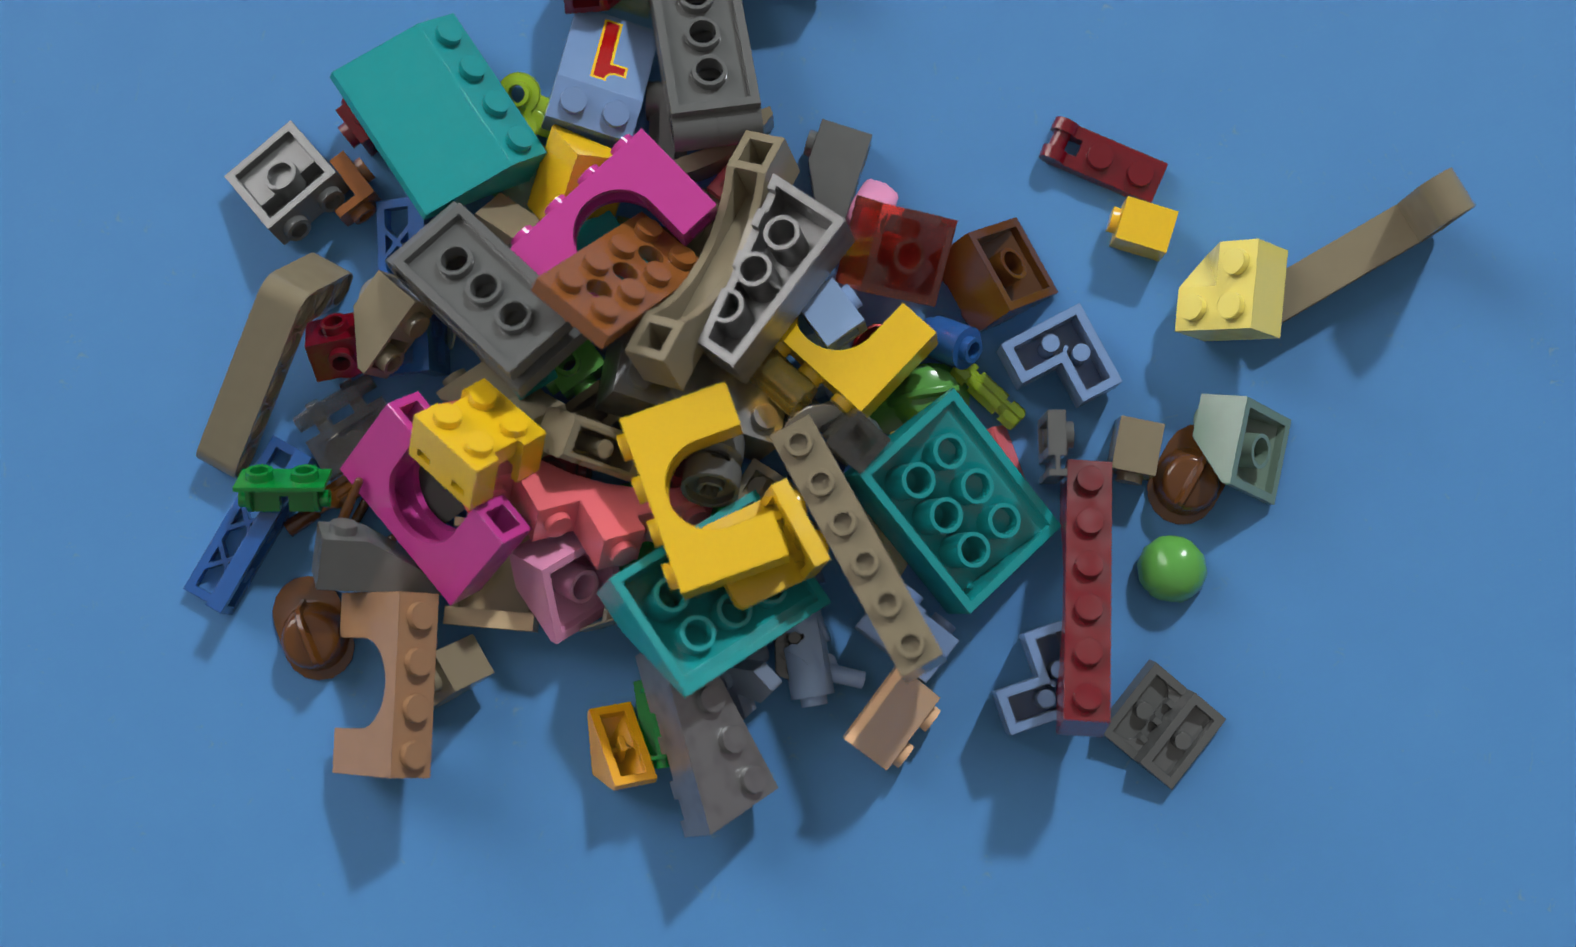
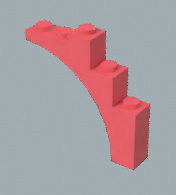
(601, 514)

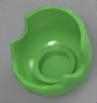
(1172, 568)

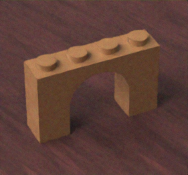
(401, 734)

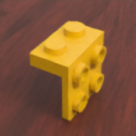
(805, 545)

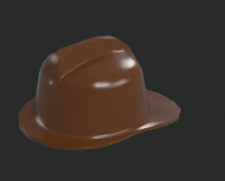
(1184, 481)
(310, 629)

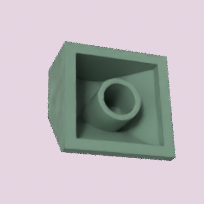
(1242, 443)

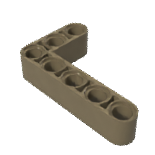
(1375, 242)
(264, 355)

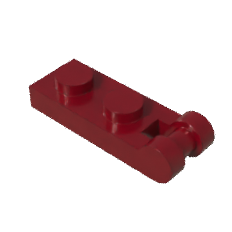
(1103, 161)

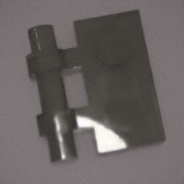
(339, 440)

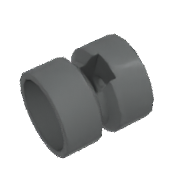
(714, 473)

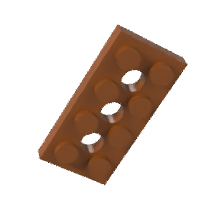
(620, 301)

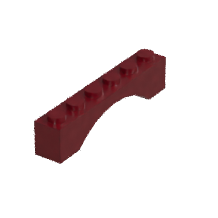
(1087, 586)

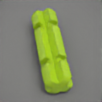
(990, 395)

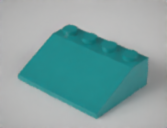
(439, 116)
(953, 504)
(706, 633)

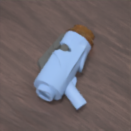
(806, 664)

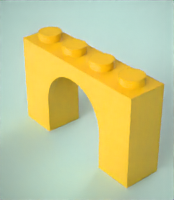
(868, 372)
(658, 444)

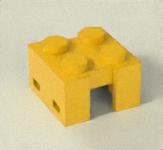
(470, 439)

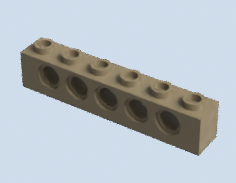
(858, 549)

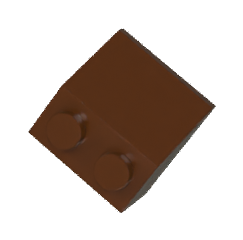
(996, 275)

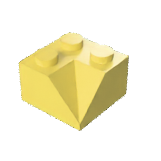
(1234, 293)

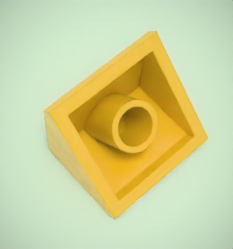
(562, 166)

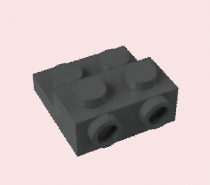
(288, 184)

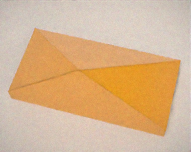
(618, 747)

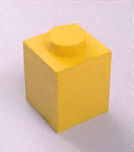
(1141, 228)

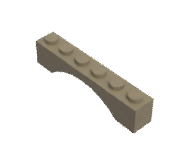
(668, 336)

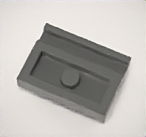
(1054, 439)

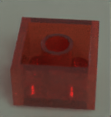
(896, 251)

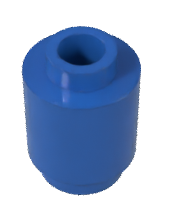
(957, 342)

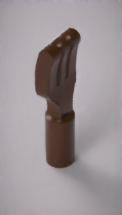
(301, 520)

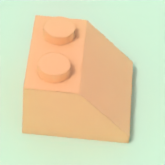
(892, 719)

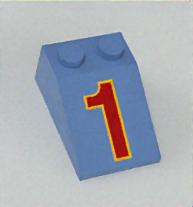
(601, 78)

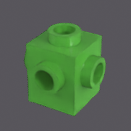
(585, 372)

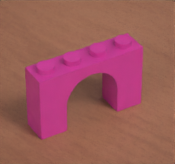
(634, 174)
(452, 558)

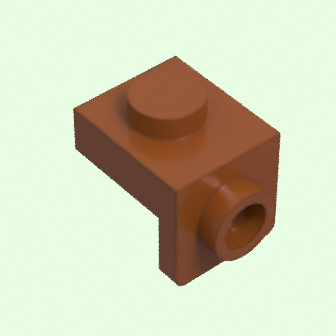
(357, 177)

